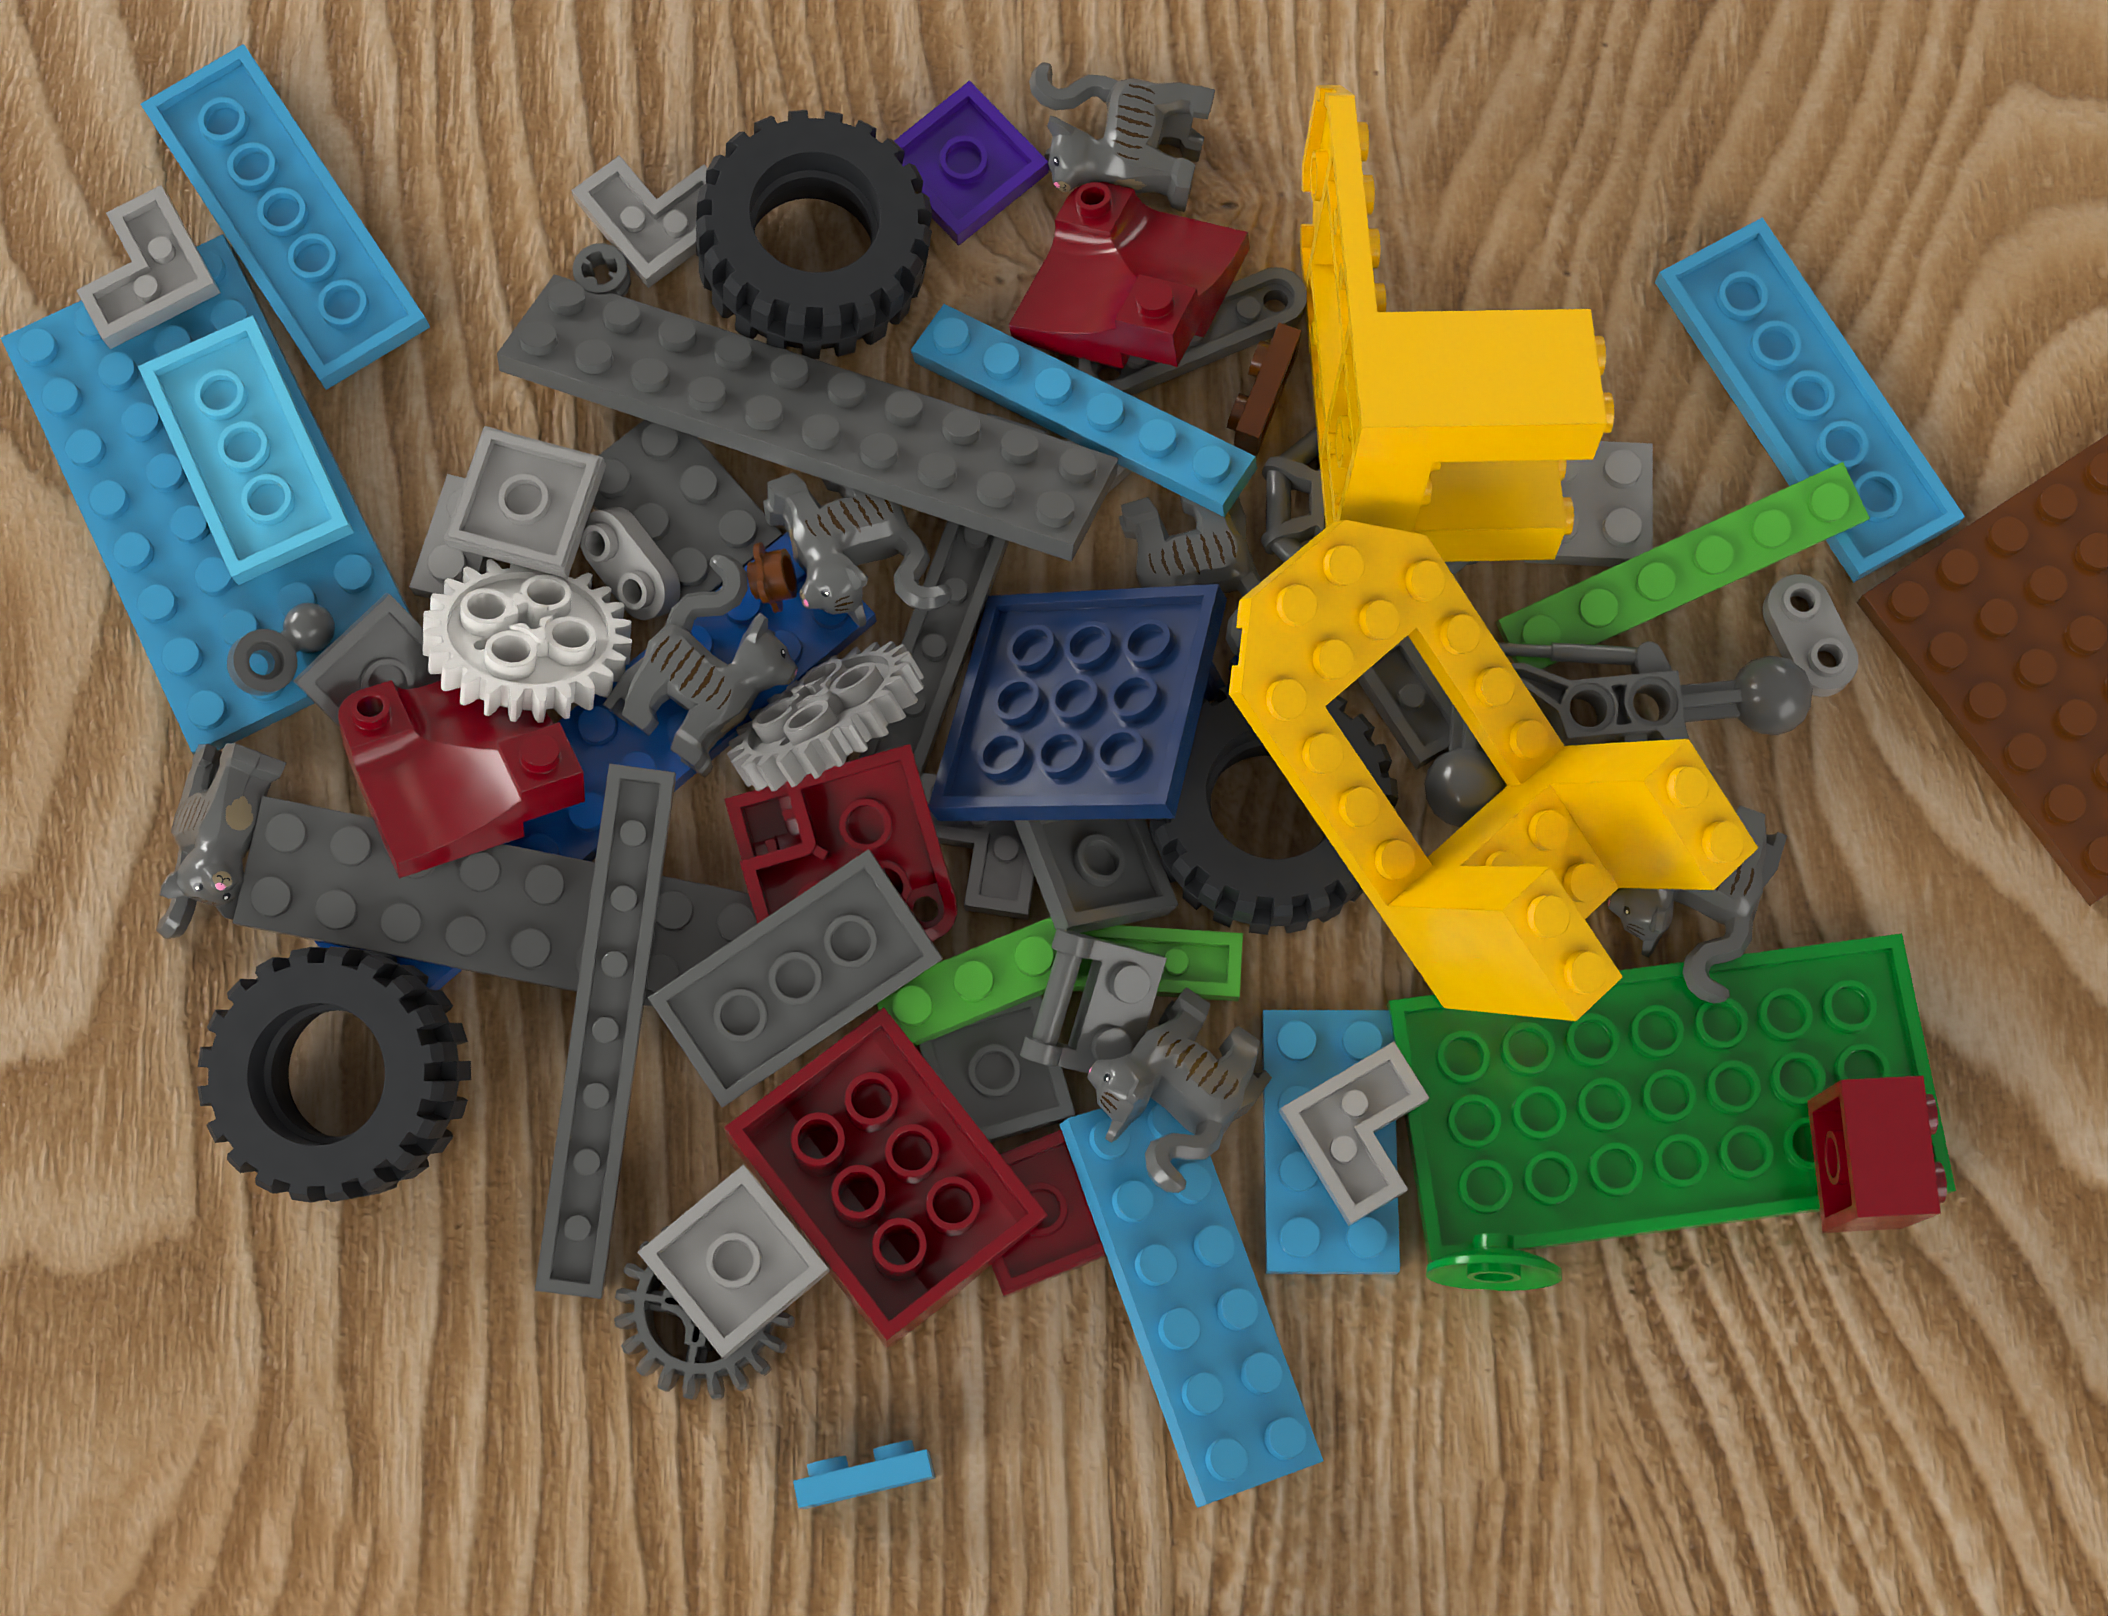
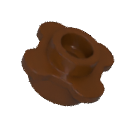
(772, 576)

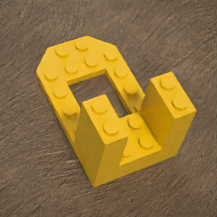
(1435, 414)
(1508, 895)

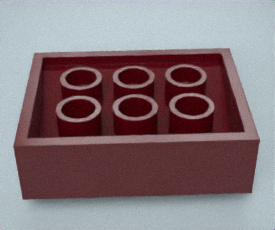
(885, 1176)

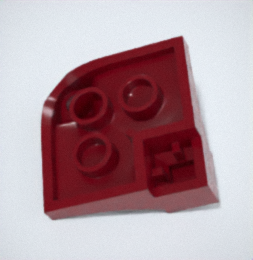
(1127, 280)
(448, 775)
(813, 829)

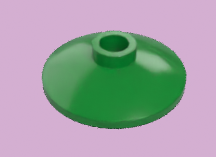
(1494, 1266)

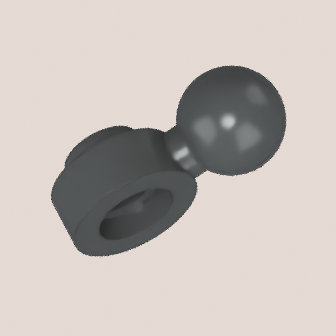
(305, 629)

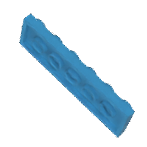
(285, 216)
(1807, 391)
(1193, 1309)

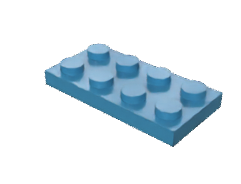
(1301, 1218)

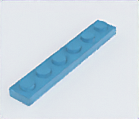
(1085, 409)

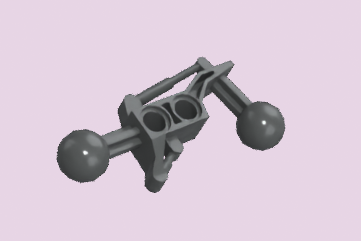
(1766, 696)

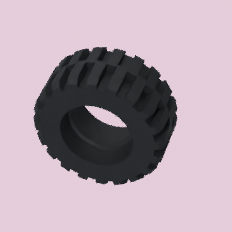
(822, 163)
(1238, 883)
(253, 1091)

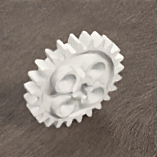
(526, 640)

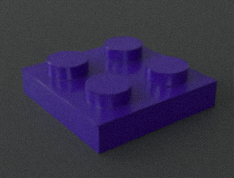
(970, 161)

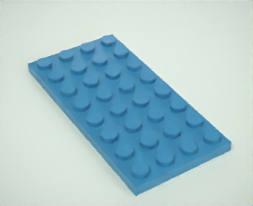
(153, 526)

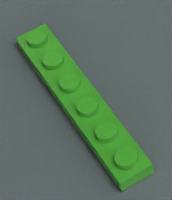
(1690, 565)

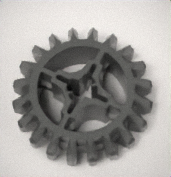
(694, 1369)

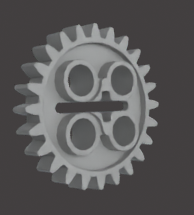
(826, 716)

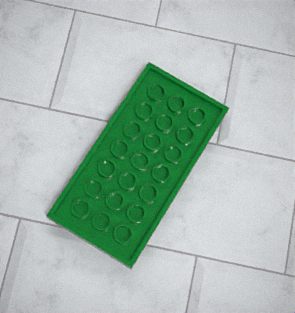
(1652, 1099)

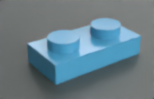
(835, 1481)

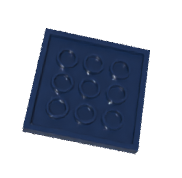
(1080, 705)

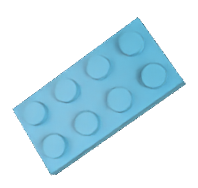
(245, 450)

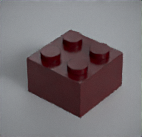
(1876, 1154)

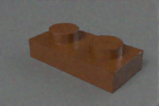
(1271, 367)

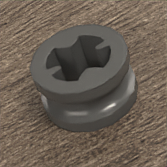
(598, 255)

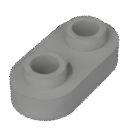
(627, 557)
(1806, 633)

